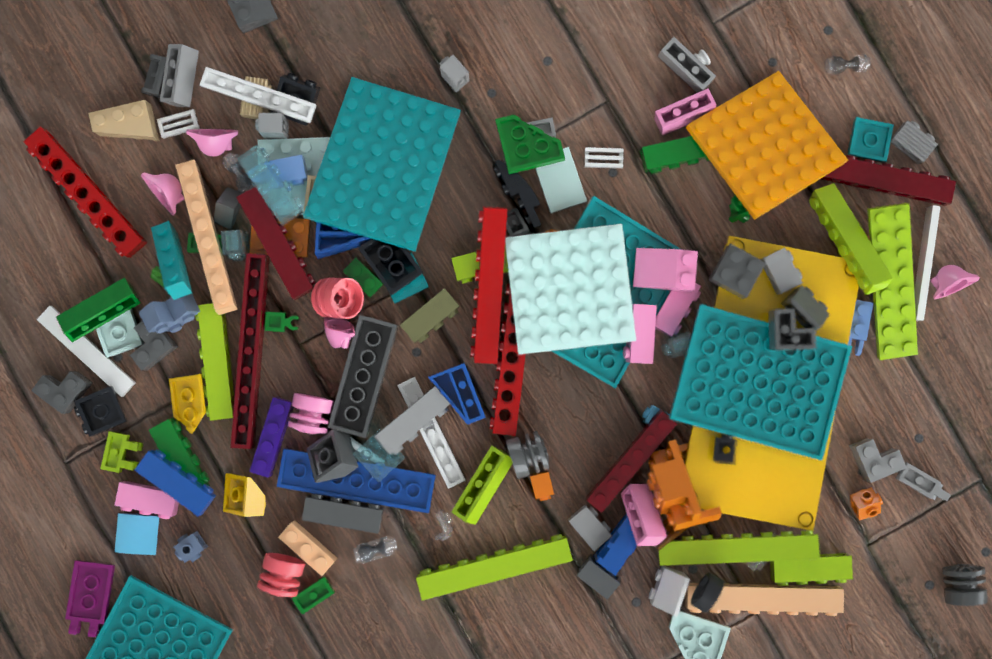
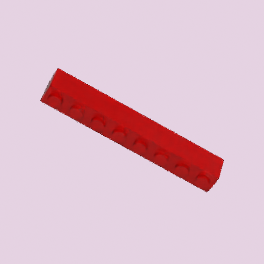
(489, 284)

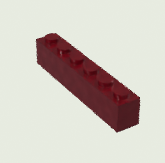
(276, 244)
(631, 460)

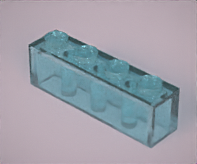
(270, 185)

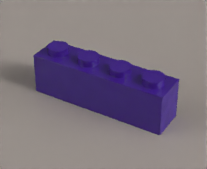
(272, 437)

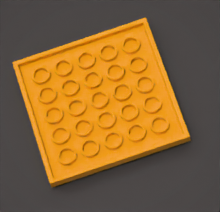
(766, 144)

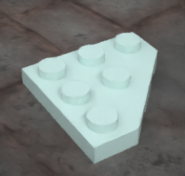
(698, 636)

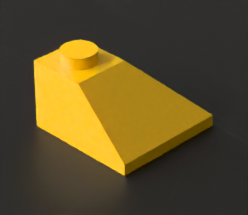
(243, 496)

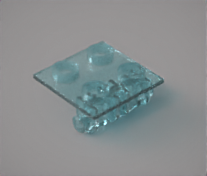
(376, 459)

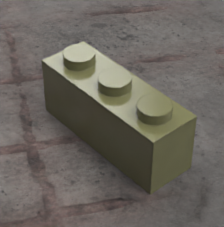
(430, 316)

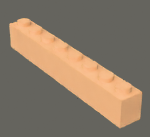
(206, 237)
(774, 599)

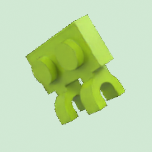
(115, 452)

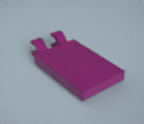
(89, 596)

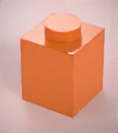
(542, 485)

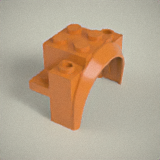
(673, 486)

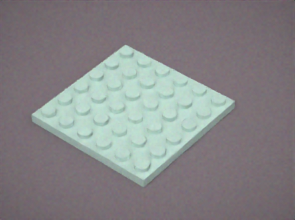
(570, 289)

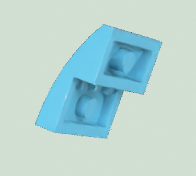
(136, 534)

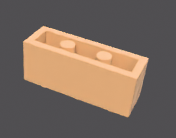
(307, 547)

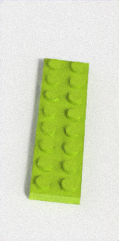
(896, 303)

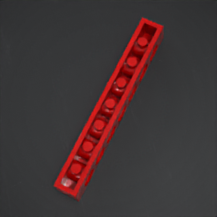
(36, 145)
(509, 426)

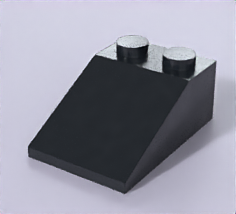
(391, 264)

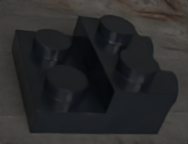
(303, 90)
(100, 411)

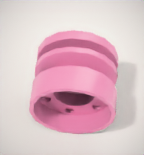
(310, 413)

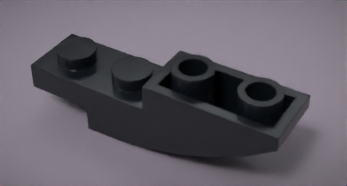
(516, 186)

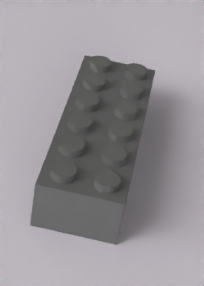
(363, 376)

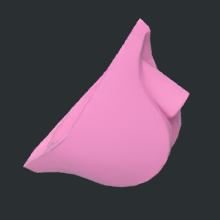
(213, 141)
(166, 189)
(951, 279)
(338, 332)

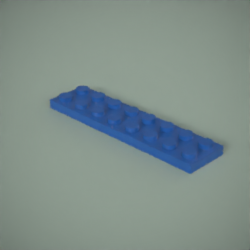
(398, 489)

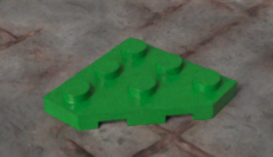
(526, 145)

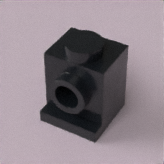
(725, 458)

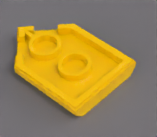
(188, 400)

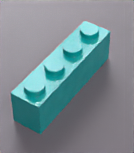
(171, 260)

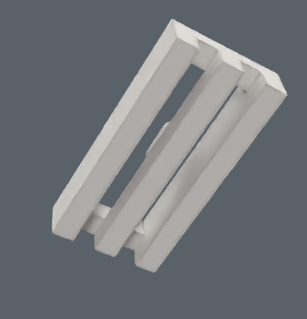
(174, 117)
(600, 157)

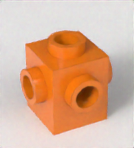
(865, 503)

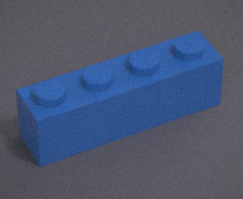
(175, 482)

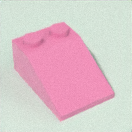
(665, 269)

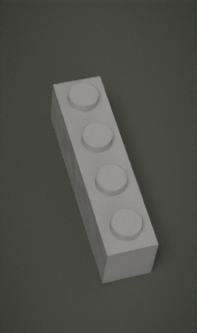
(412, 420)

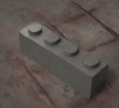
(343, 514)

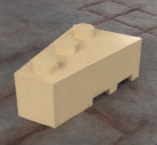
(126, 121)

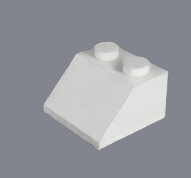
(669, 590)

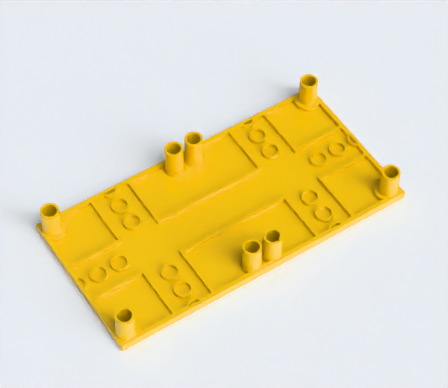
(766, 480)

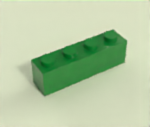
(671, 154)
(98, 310)
(177, 448)

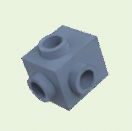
(190, 547)

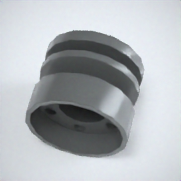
(527, 454)
(965, 588)

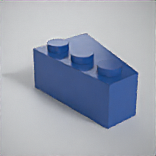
(334, 240)
(460, 392)
(617, 548)

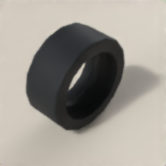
(707, 592)

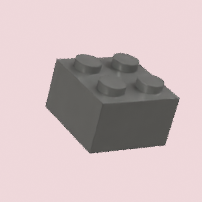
(737, 271)

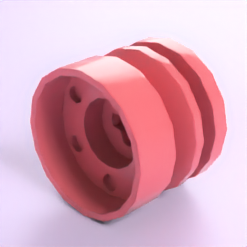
(337, 298)
(280, 579)

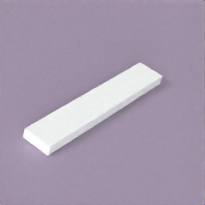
(258, 95)
(925, 260)
(89, 354)
(434, 438)

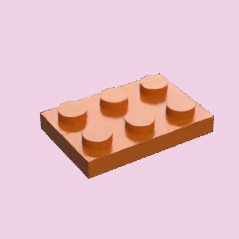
(297, 230)

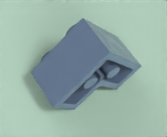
(169, 315)

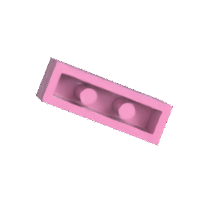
(684, 111)
(674, 309)
(643, 348)
(145, 499)
(642, 515)

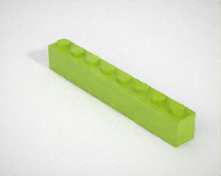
(741, 549)
(493, 567)

